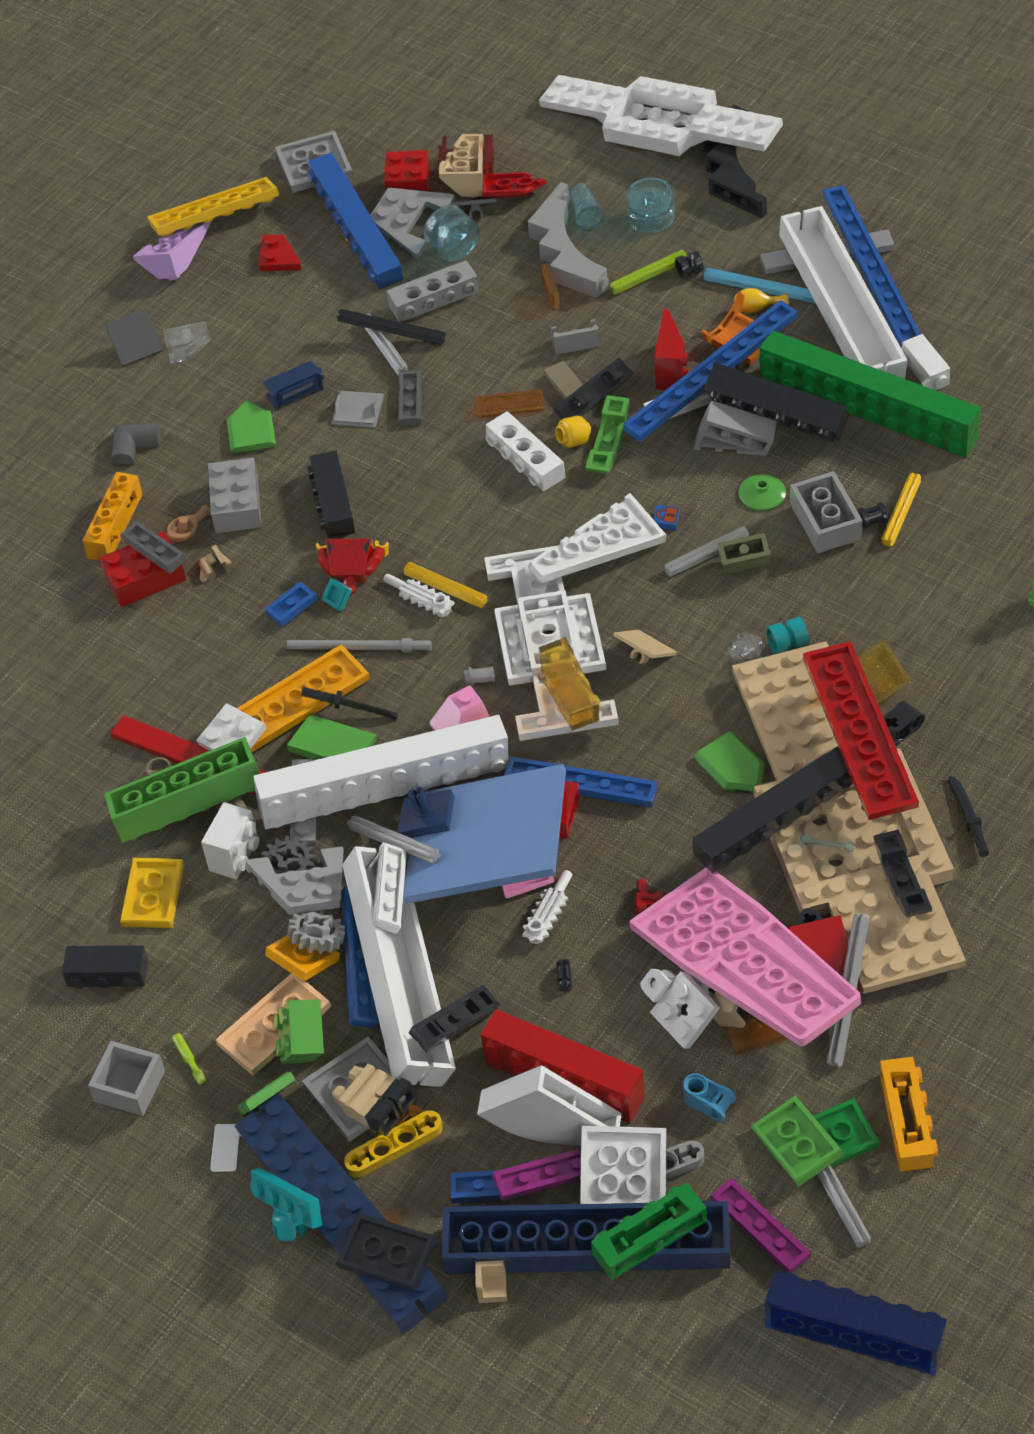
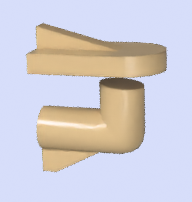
(205, 563)

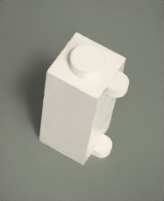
(926, 363)

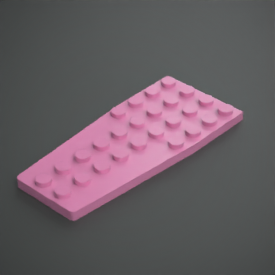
(747, 956)

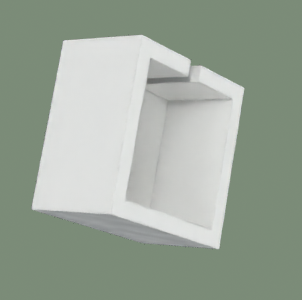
(230, 840)

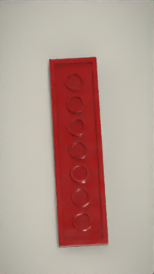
(860, 731)

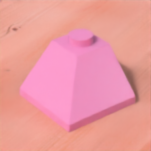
(459, 709)

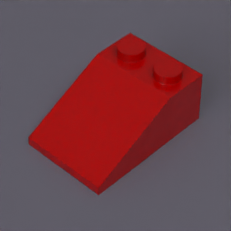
(669, 354)

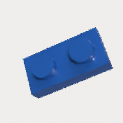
(291, 604)
(473, 1187)

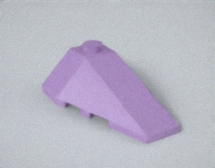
(173, 252)

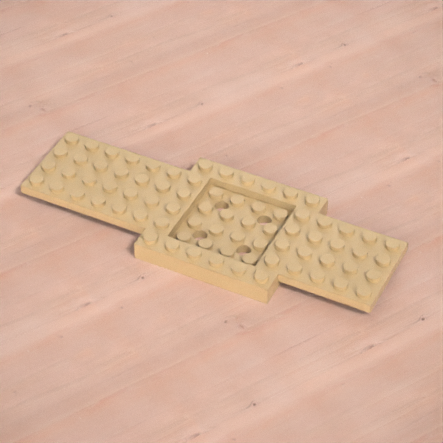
(794, 735)

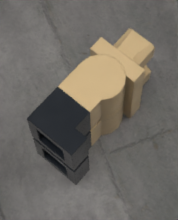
(374, 1097)

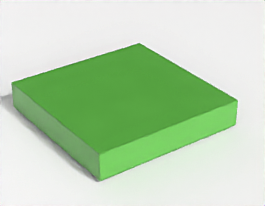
(265, 1093)

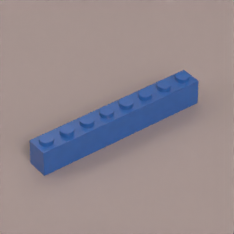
(354, 221)

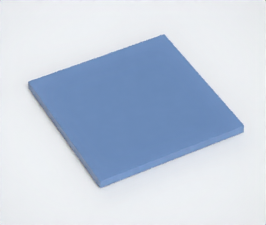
(497, 836)

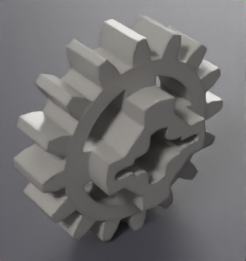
(316, 931)

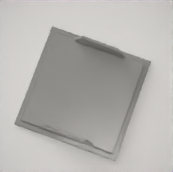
(357, 409)

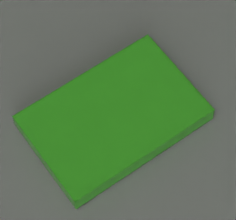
(325, 738)
(797, 1141)

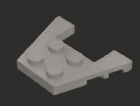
(399, 212)
(304, 889)

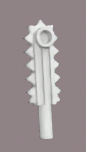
(422, 595)
(547, 909)

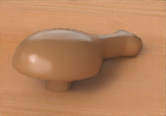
(185, 526)

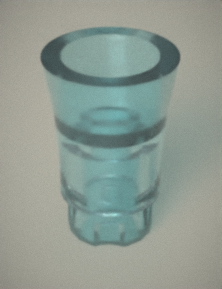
(587, 209)

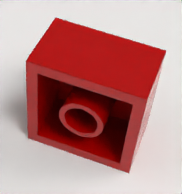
(407, 170)

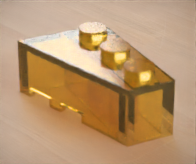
(568, 684)

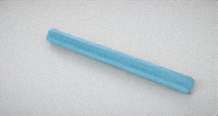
(763, 285)

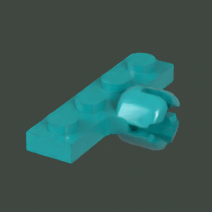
(292, 1206)

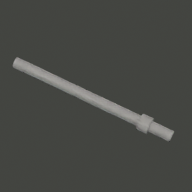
(406, 645)

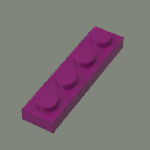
(538, 1175)
(762, 1227)

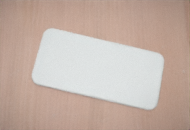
(224, 1148)

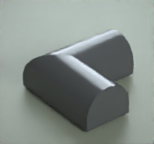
(129, 438)

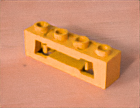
(112, 515)
(915, 1153)

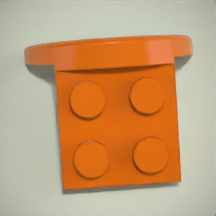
(730, 327)

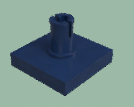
(426, 813)

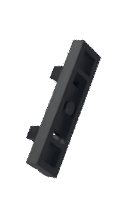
(594, 390)
(454, 1018)

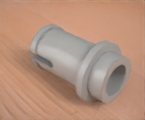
(479, 675)

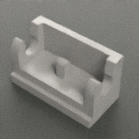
(575, 339)

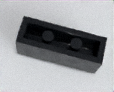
(105, 966)

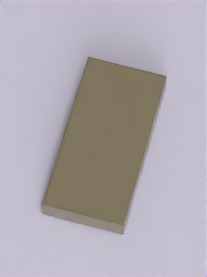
(562, 379)

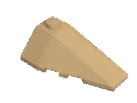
(464, 166)

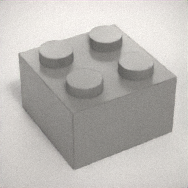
(126, 1078)

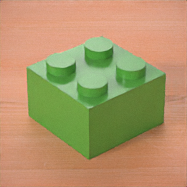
(299, 1031)

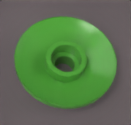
(762, 492)

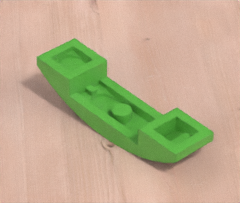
(609, 435)

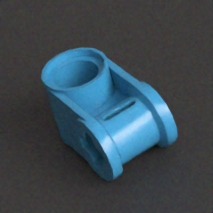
(712, 1099)

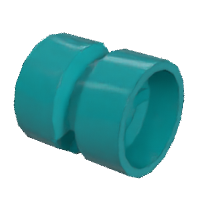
(787, 636)

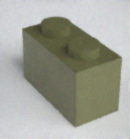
(744, 553)

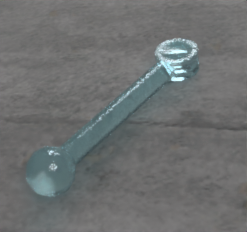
(848, 846)

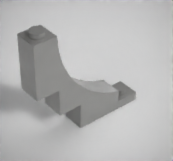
(567, 263)

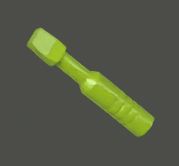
(188, 1057)

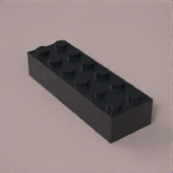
(777, 401)

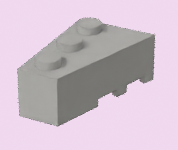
(734, 429)

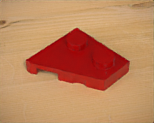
(277, 254)

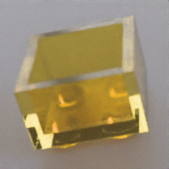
(883, 671)

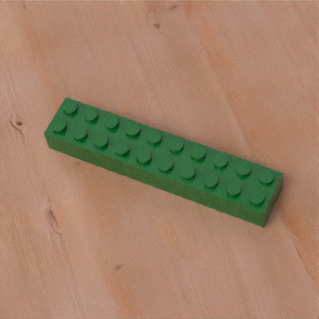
(872, 393)

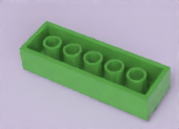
(182, 790)

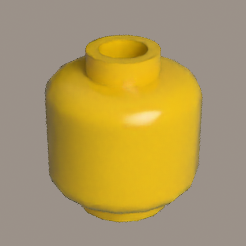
(573, 431)

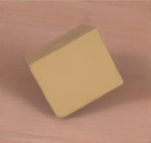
(727, 1013)
(491, 1281)

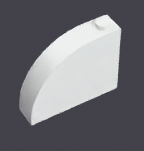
(544, 1108)

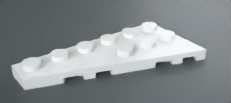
(604, 538)

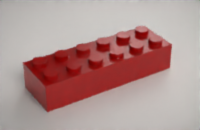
(522, 1046)

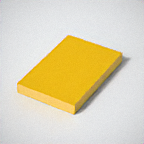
(152, 893)

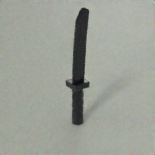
(338, 700)
(972, 822)

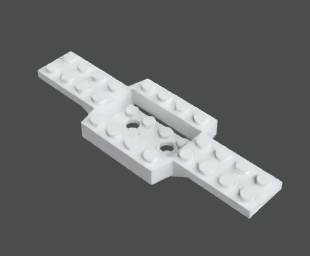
(623, 107)

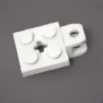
(672, 993)

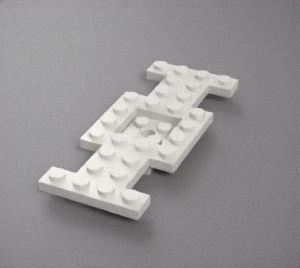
(538, 610)

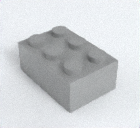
(234, 495)
(826, 512)

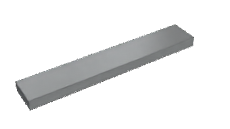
(782, 261)

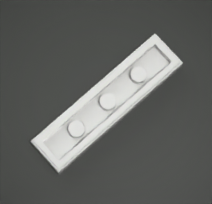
(389, 888)

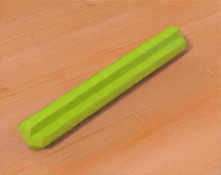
(645, 273)

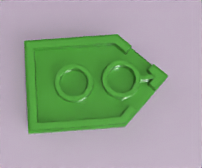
(250, 428)
(731, 763)

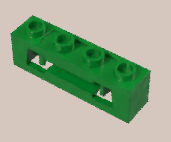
(648, 1230)

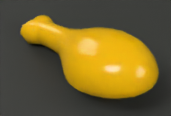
(757, 300)

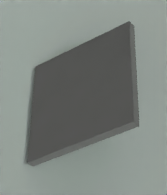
(475, 205)
(134, 337)

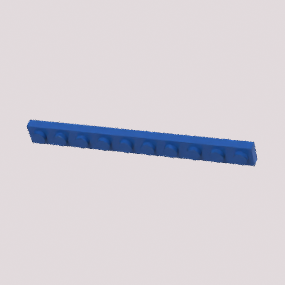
(871, 264)
(693, 383)

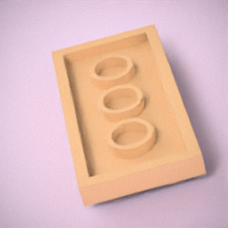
(254, 1036)

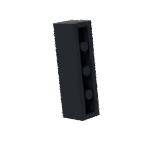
(332, 494)

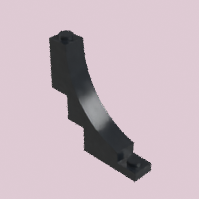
(729, 179)

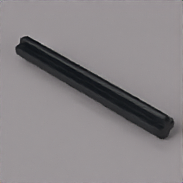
(391, 326)

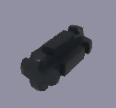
(564, 975)

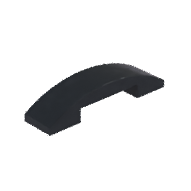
(900, 875)

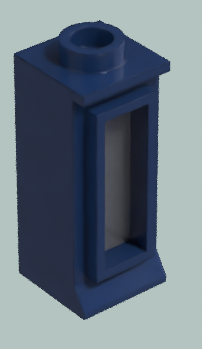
(294, 384)

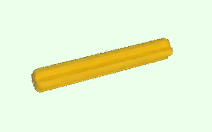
(901, 509)
(445, 585)

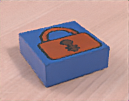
(667, 517)

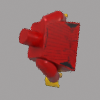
(351, 559)

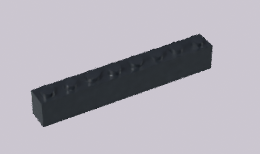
(772, 811)

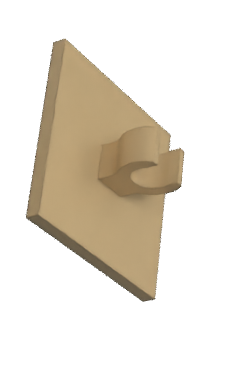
(644, 644)

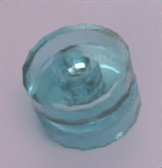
(650, 205)
(451, 233)

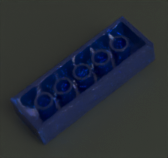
(855, 1322)

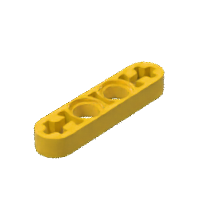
(396, 1148)

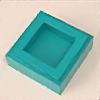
(336, 594)

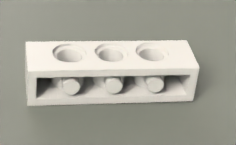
(525, 451)

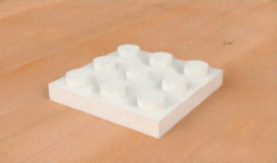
(622, 1164)

